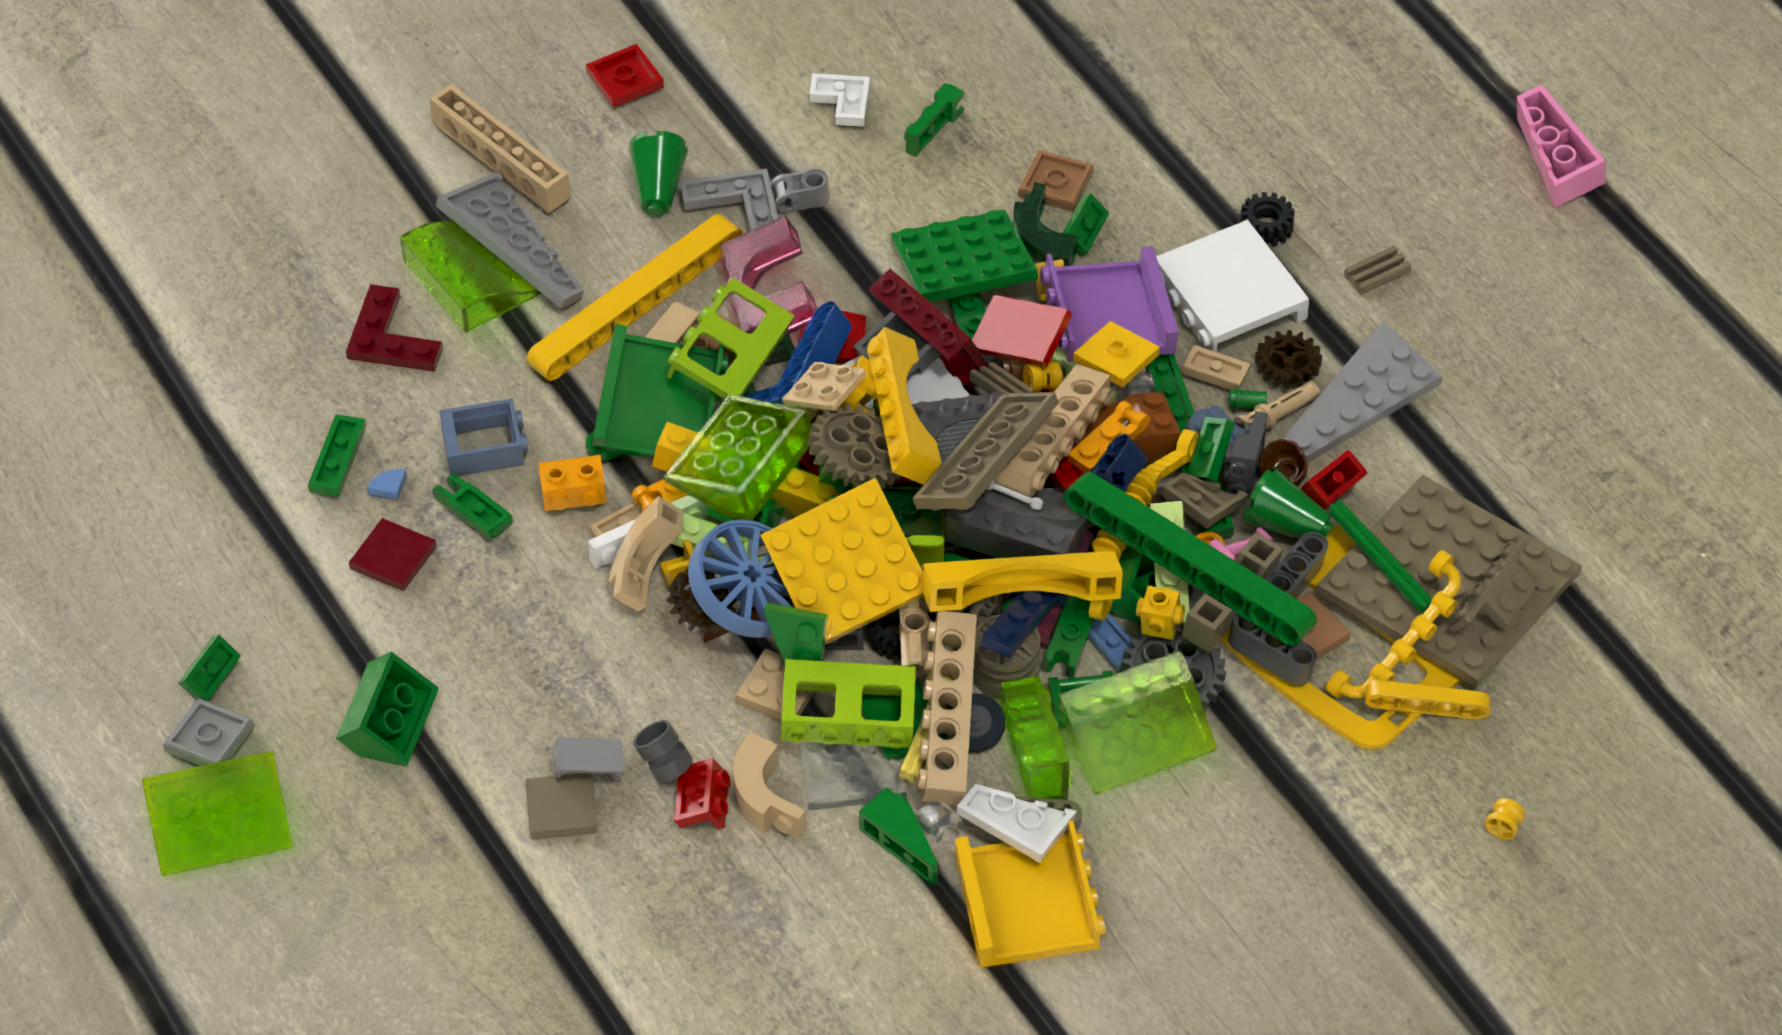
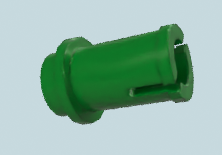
(1246, 399)

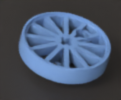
(740, 575)

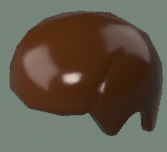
(1285, 457)

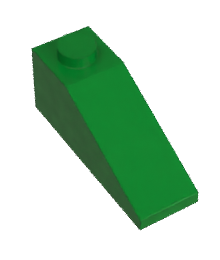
(894, 826)

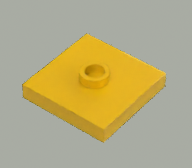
(1116, 353)

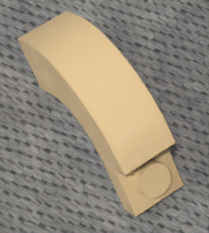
(641, 549)
(761, 808)

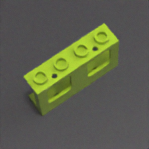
(750, 349)
(849, 684)

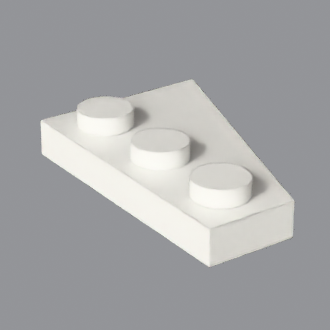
(1019, 823)

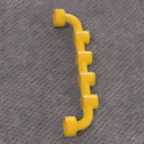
(1421, 627)

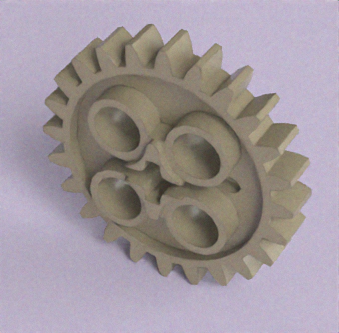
(852, 446)

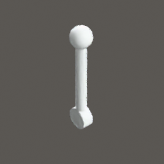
(1035, 503)

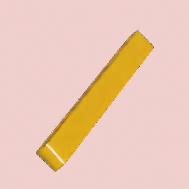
(632, 298)

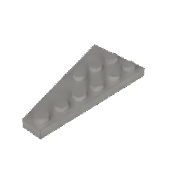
(508, 231)
(1368, 388)

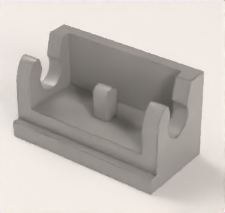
(588, 756)

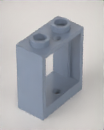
(478, 418)

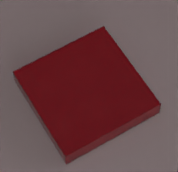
(392, 554)

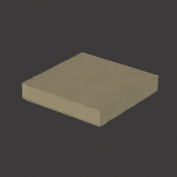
(561, 805)

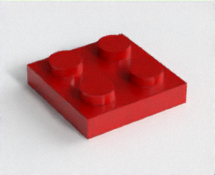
(624, 75)

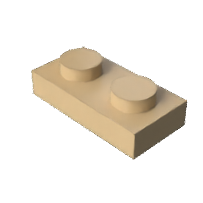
(1216, 368)

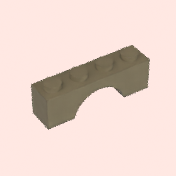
(1210, 618)

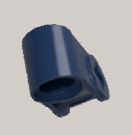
(1120, 462)

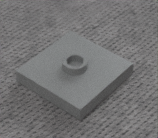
(208, 734)

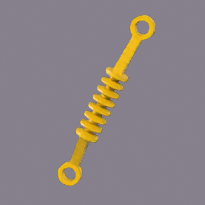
(1142, 488)

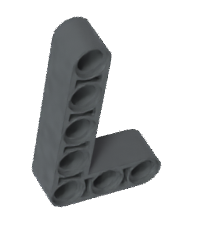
(1292, 576)

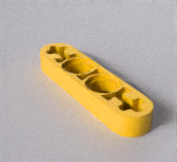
(1427, 699)

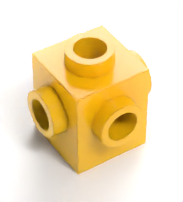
(1160, 612)

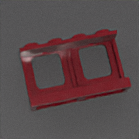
(930, 325)

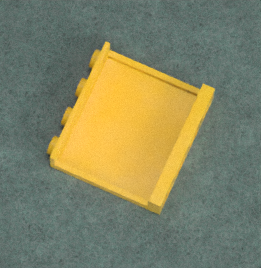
(1027, 906)

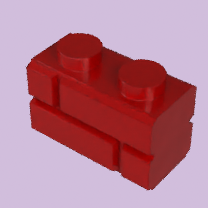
(1335, 480)

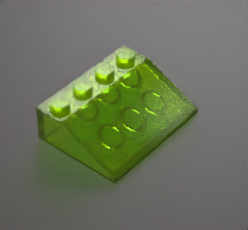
(463, 274)
(742, 455)
(1137, 722)
(217, 813)

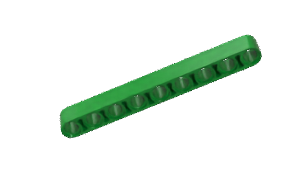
(1190, 558)

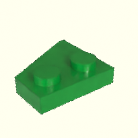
(797, 632)

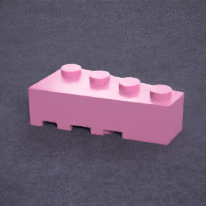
(1559, 148)

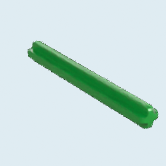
(1381, 556)

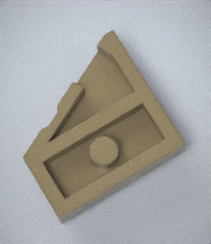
(1202, 498)

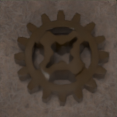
(1288, 359)
(687, 606)

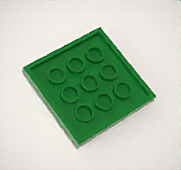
(964, 256)

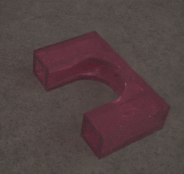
(751, 257)

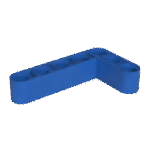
(819, 343)

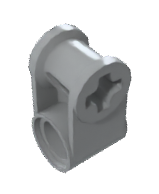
(803, 190)

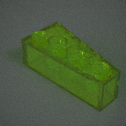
(1036, 739)

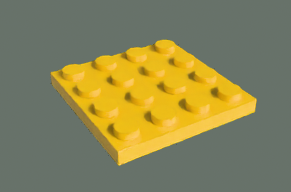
(847, 560)

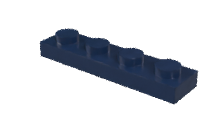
(1018, 621)

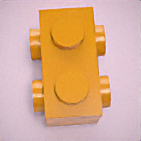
(572, 483)

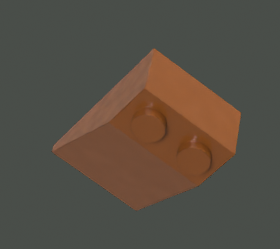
(1161, 433)

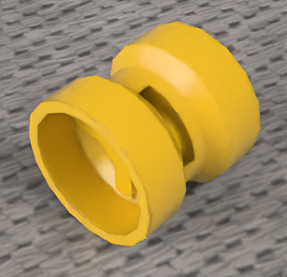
(1043, 377)

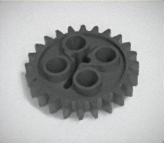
(1204, 666)

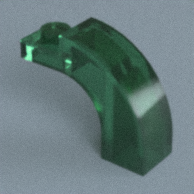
(1035, 235)

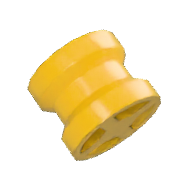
(1505, 818)

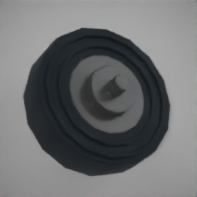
(986, 723)

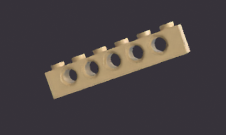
(500, 148)
(1080, 400)
(960, 632)

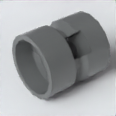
(663, 751)

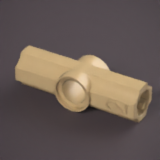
(914, 641)

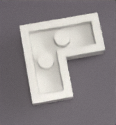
(847, 92)

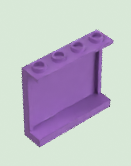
(1115, 292)

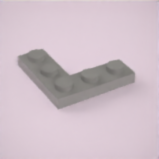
(748, 187)

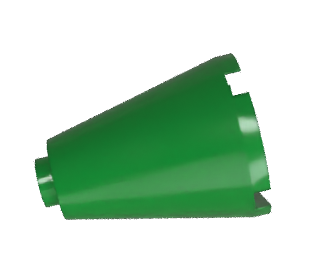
(657, 169)
(1285, 508)

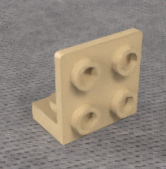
(823, 387)

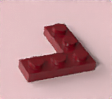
(373, 343)

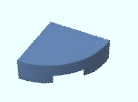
(388, 484)

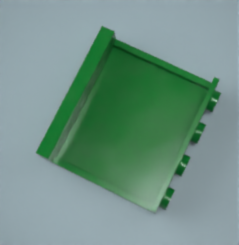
(641, 398)

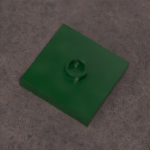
(910, 519)

